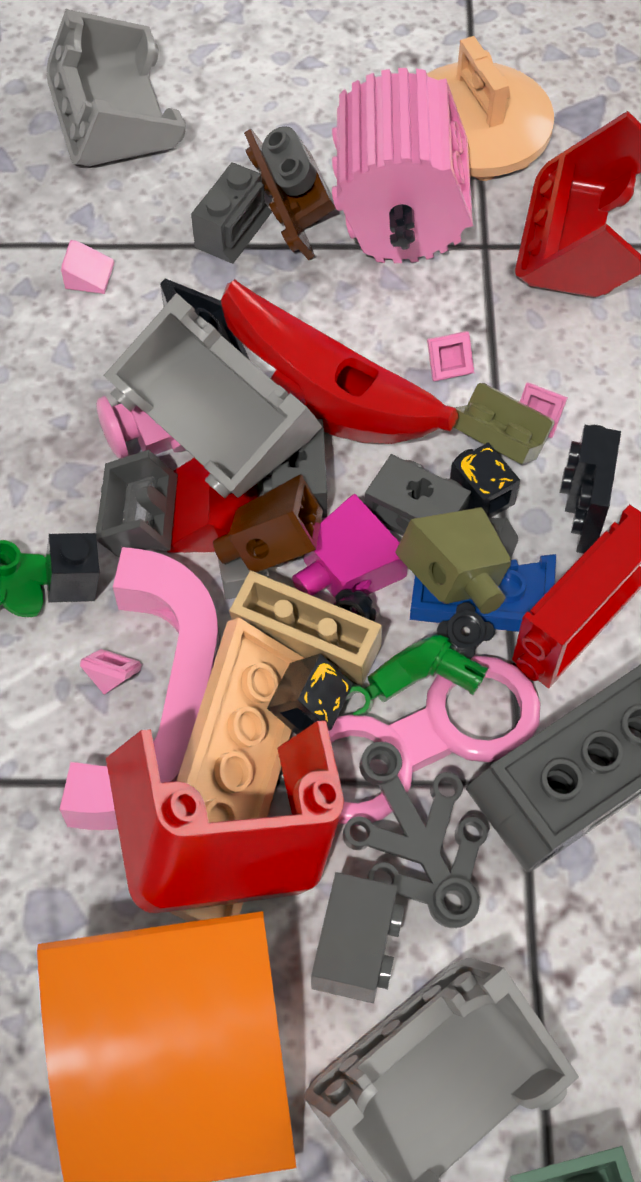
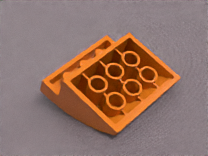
(165, 1053)

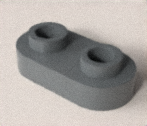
(289, 161)

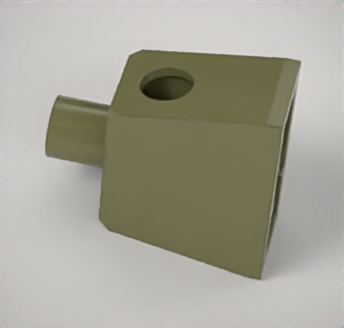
(457, 557)

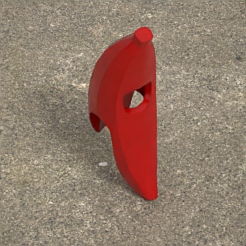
(330, 379)

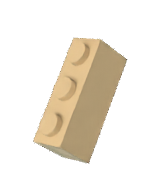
(309, 625)

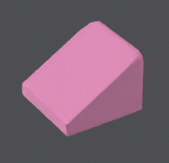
(86, 268)

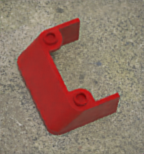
(566, 229)
(187, 863)

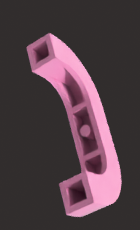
(171, 591)

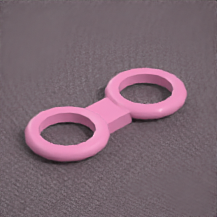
(431, 735)

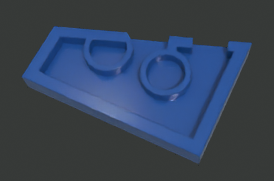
(522, 589)

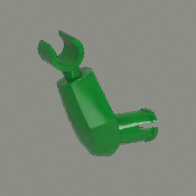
(418, 662)

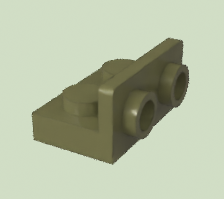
(504, 423)

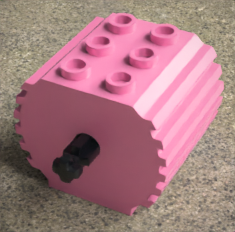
(401, 166)

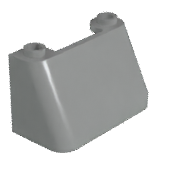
(105, 90)
(210, 399)
(440, 1075)

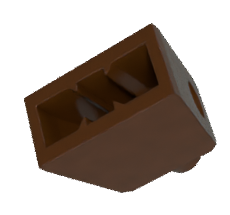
(273, 527)

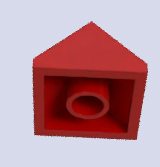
(201, 511)

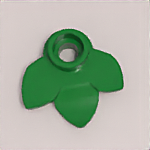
(21, 580)

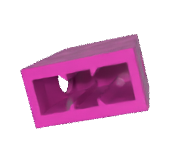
(351, 553)

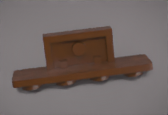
(293, 211)

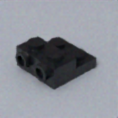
(589, 482)

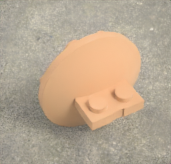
(500, 109)

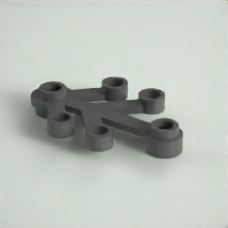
(421, 842)

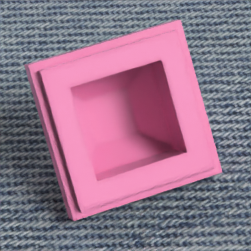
(450, 356)
(545, 402)
(109, 669)

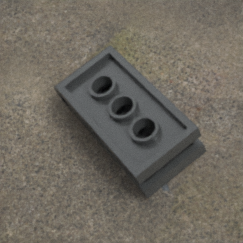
(516, 791)

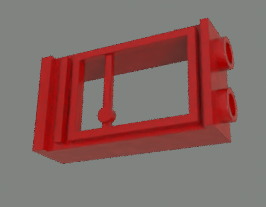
(581, 602)

